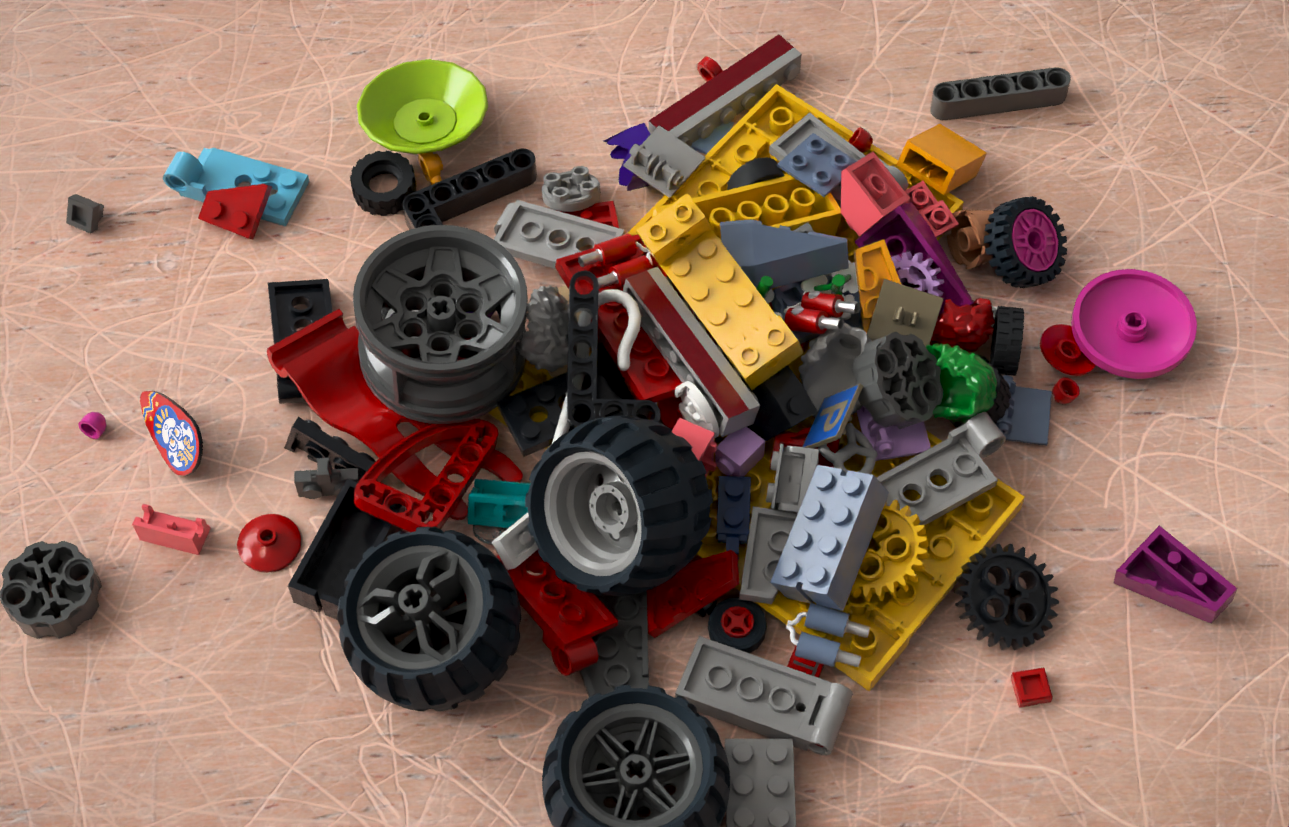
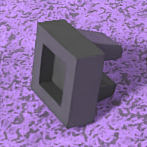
(84, 213)

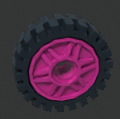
(1025, 242)

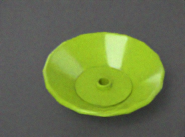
(422, 106)

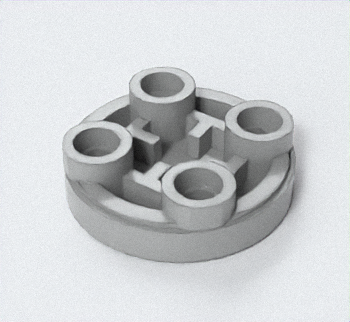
(570, 190)

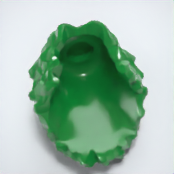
(966, 383)

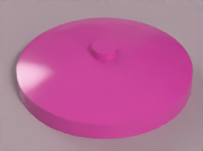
(1134, 323)

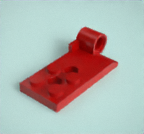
(565, 619)

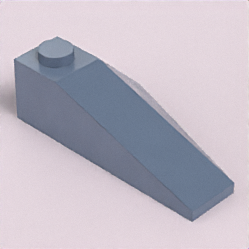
(782, 253)

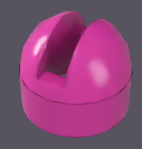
(93, 425)

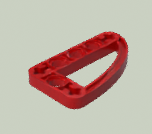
(418, 509)

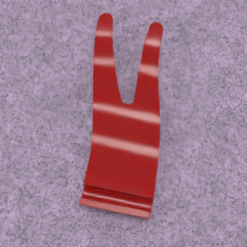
(329, 376)

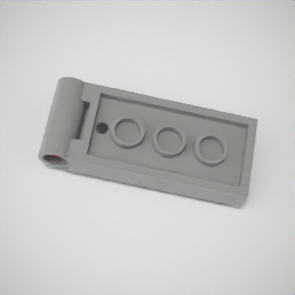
(764, 696)
(761, 783)

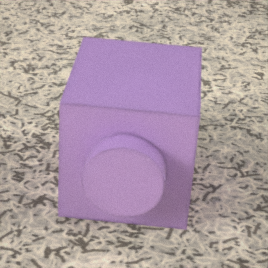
(739, 452)

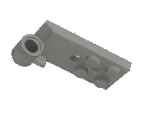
(529, 231)

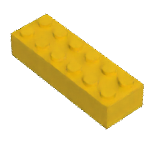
(773, 202)

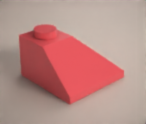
(869, 193)

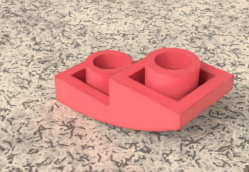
(934, 212)

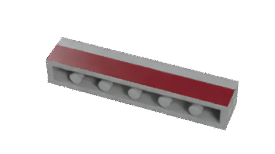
(730, 92)
(691, 350)

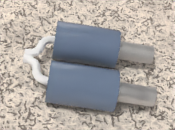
(822, 649)

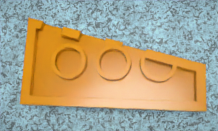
(872, 267)

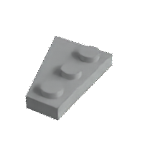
(765, 545)

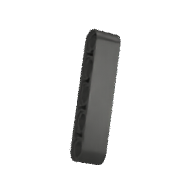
(1000, 93)

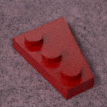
(691, 590)

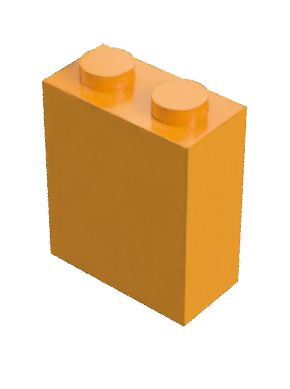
(941, 158)

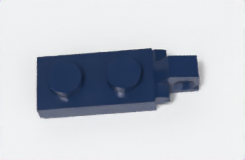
(733, 511)

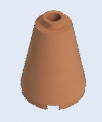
(967, 239)

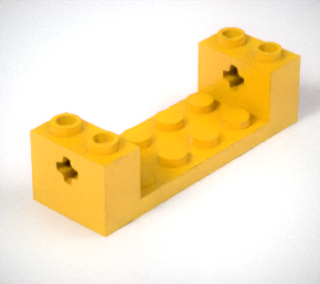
(719, 292)

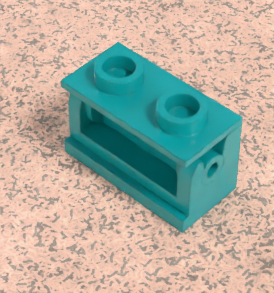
(497, 503)

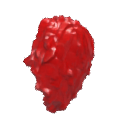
(964, 325)

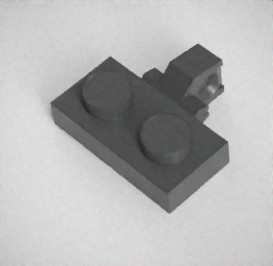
(324, 480)

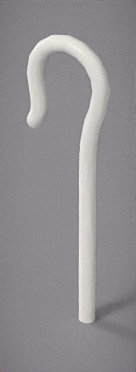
(624, 349)

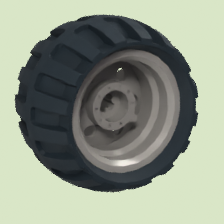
(618, 505)

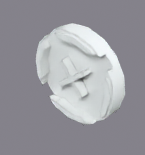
(696, 407)

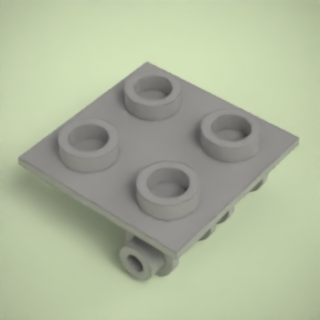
(663, 161)

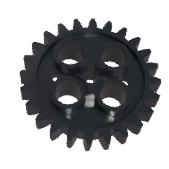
(1006, 597)

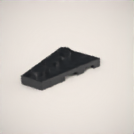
(318, 444)

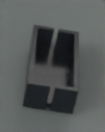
(337, 550)

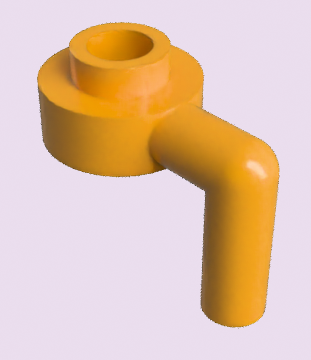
(431, 166)

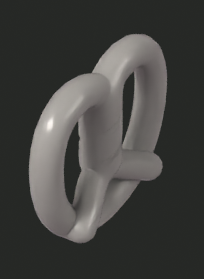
(865, 449)

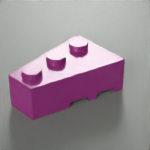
(1175, 577)

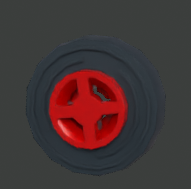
(737, 614)

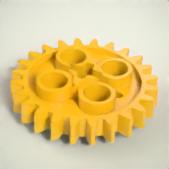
(892, 569)

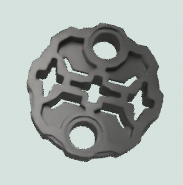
(898, 380)
(71, 599)

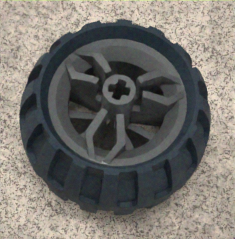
(451, 650)

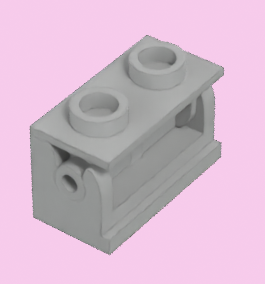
(793, 475)

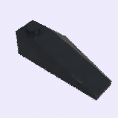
(781, 403)

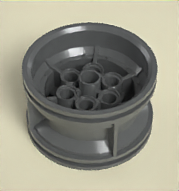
(442, 276)

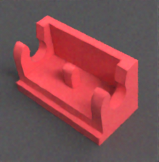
(171, 530)

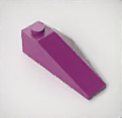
(908, 231)

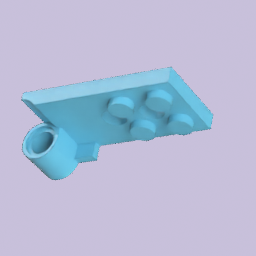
(224, 170)

